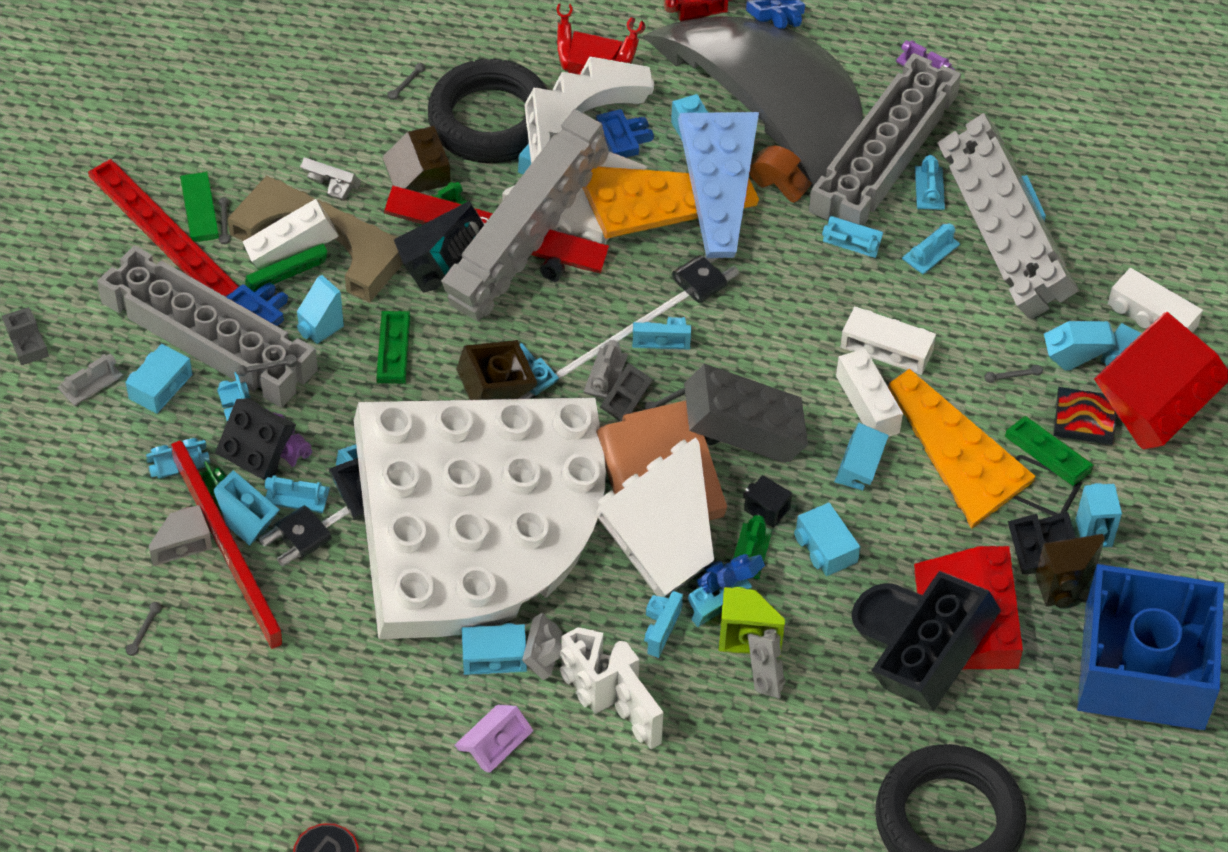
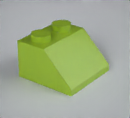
(744, 614)

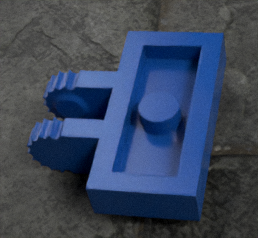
(778, 10)
(624, 135)
(257, 302)
(728, 574)

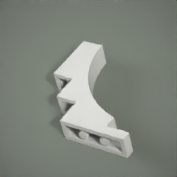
(597, 85)

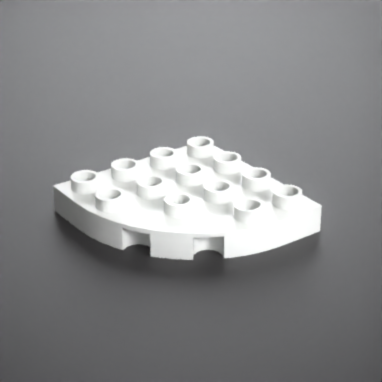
(474, 506)

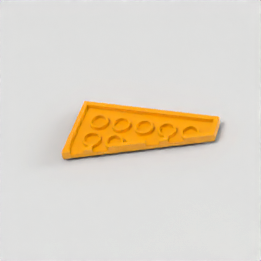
(643, 199)
(966, 458)

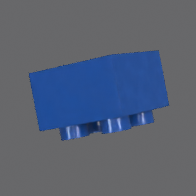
(1151, 647)

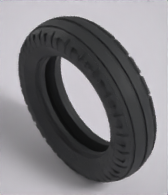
(474, 77)
(953, 763)

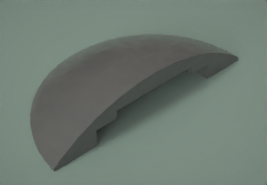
(776, 72)

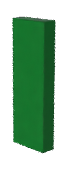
(199, 207)
(287, 268)
(393, 347)
(1049, 451)

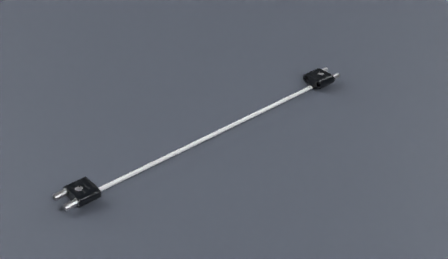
(306, 533)

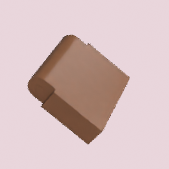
(648, 435)

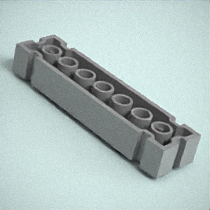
(885, 141)
(526, 216)
(1007, 217)
(206, 324)

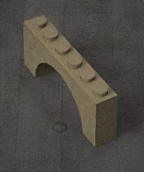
(371, 249)

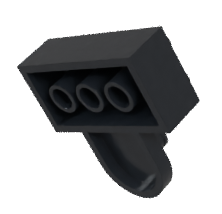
(925, 634)

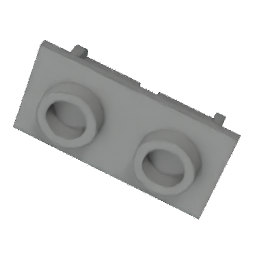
(606, 369)
(90, 381)
(766, 670)

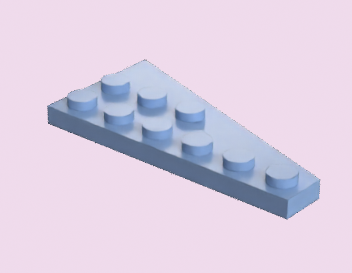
(718, 164)

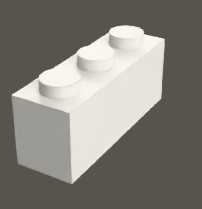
(291, 235)
(1147, 301)
(888, 340)
(868, 392)

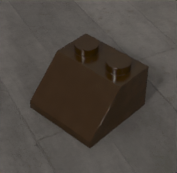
(418, 161)
(495, 371)
(1067, 568)

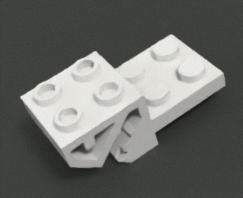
(616, 685)

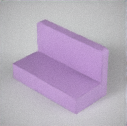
(495, 736)

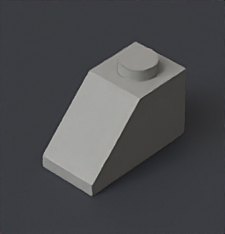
(180, 536)

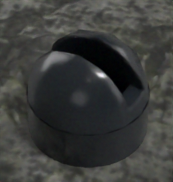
(556, 265)

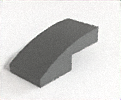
(25, 336)
(626, 392)

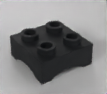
(254, 438)

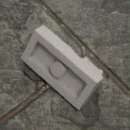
(340, 181)
(542, 646)

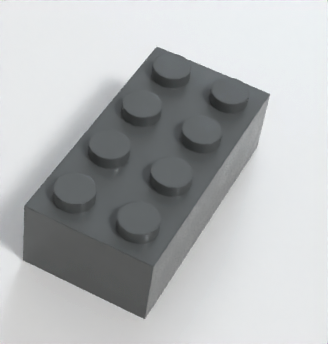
(745, 413)

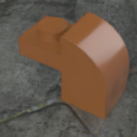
(779, 167)

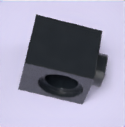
(767, 500)

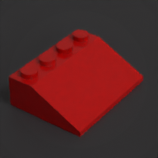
(1162, 381)
(992, 570)

